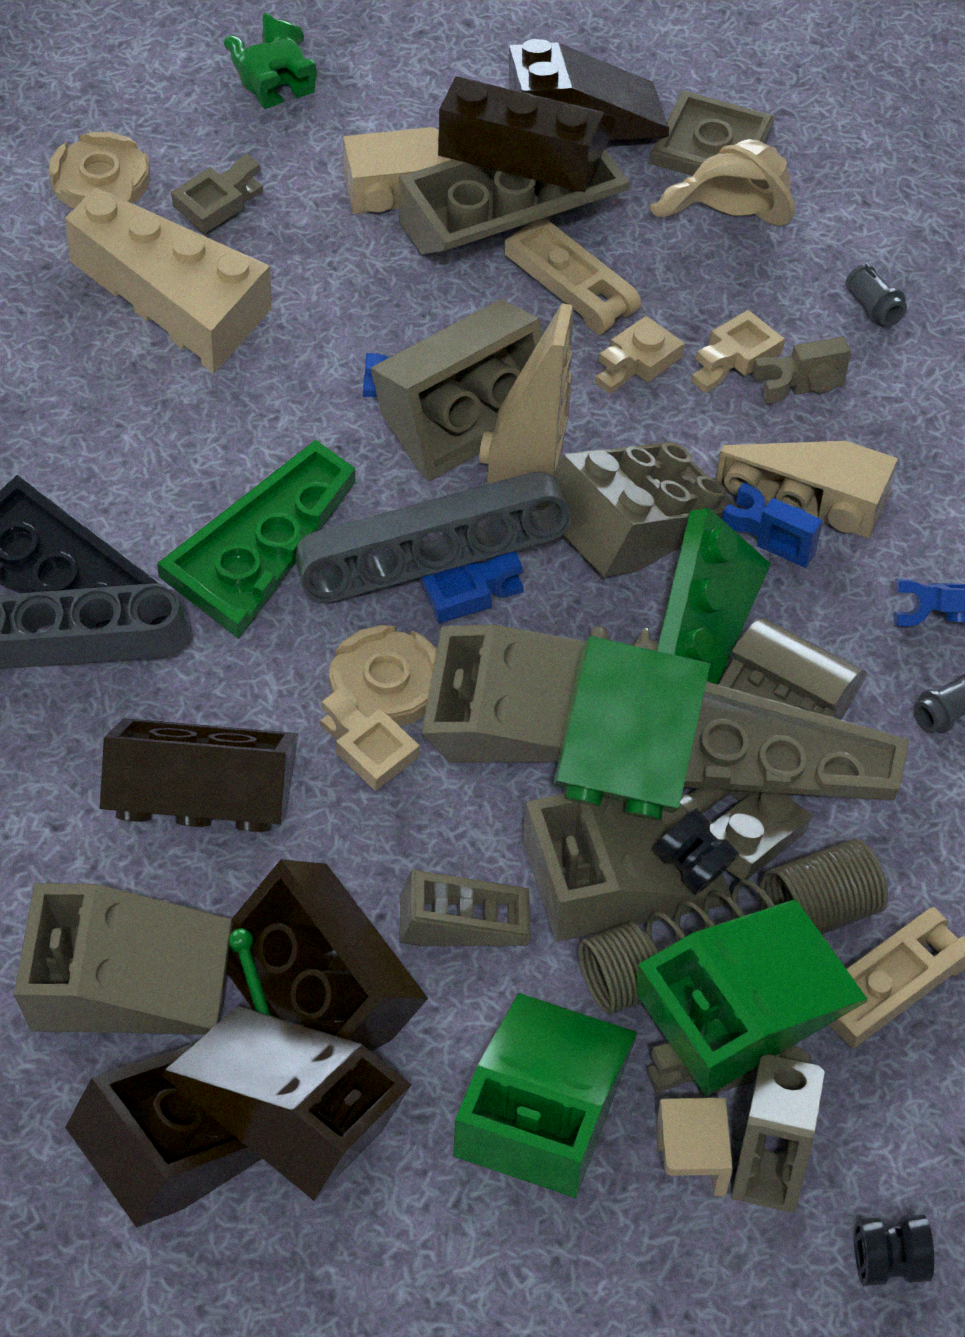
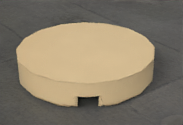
(122, 172)
(395, 687)

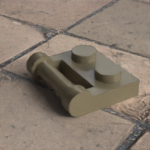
(756, 827)

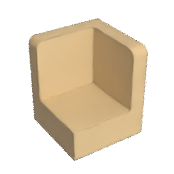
(696, 1139)

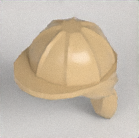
(737, 182)

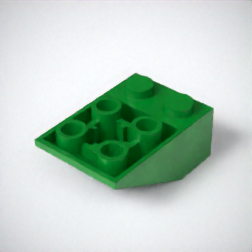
(745, 991)
(542, 1094)

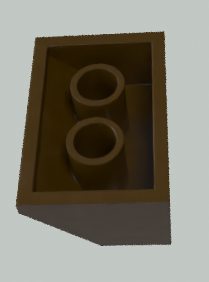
(522, 133)
(197, 773)
(323, 958)

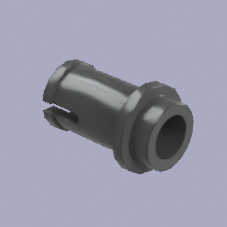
(883, 303)
(939, 709)

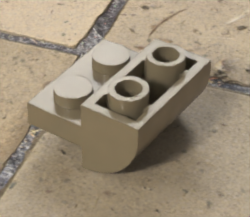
(792, 671)

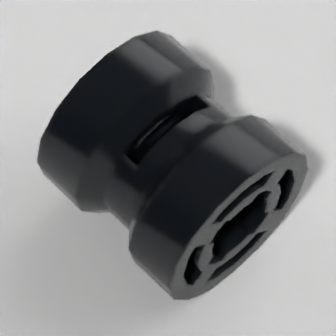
(705, 862)
(894, 1250)

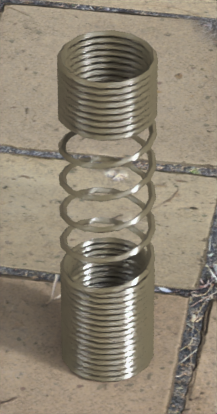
(830, 885)

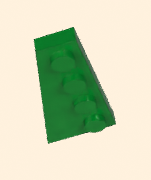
(252, 544)
(711, 592)

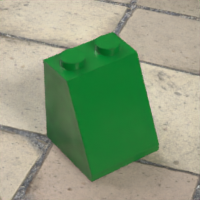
(630, 727)

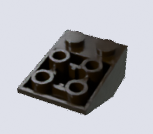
(290, 1093)

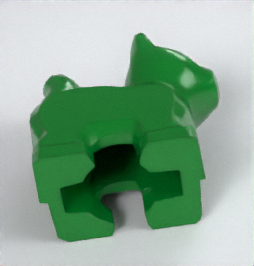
(273, 62)

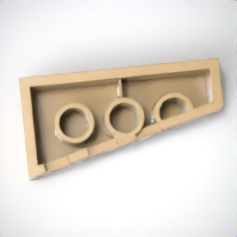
(170, 275)

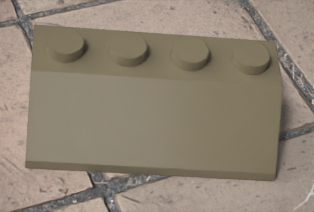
(469, 202)

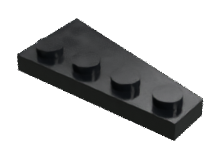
(54, 551)

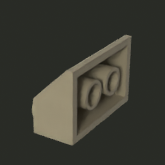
(453, 383)

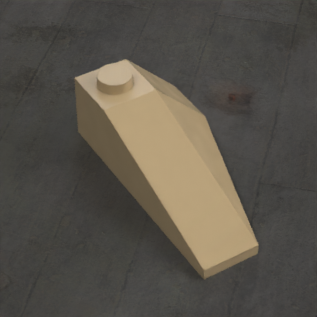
(536, 410)

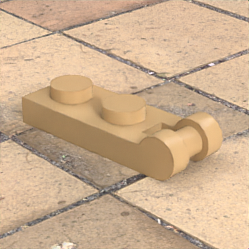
(572, 274)
(901, 974)

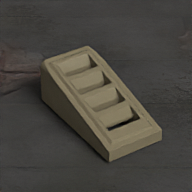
(444, 929)

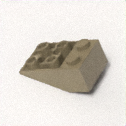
(633, 503)
(500, 694)
(601, 867)
(120, 963)

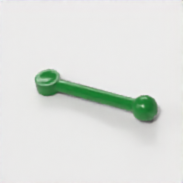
(241, 942)

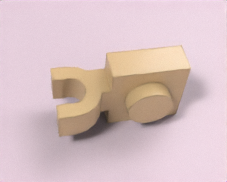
(736, 346)
(638, 350)
(368, 745)

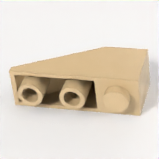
(827, 479)

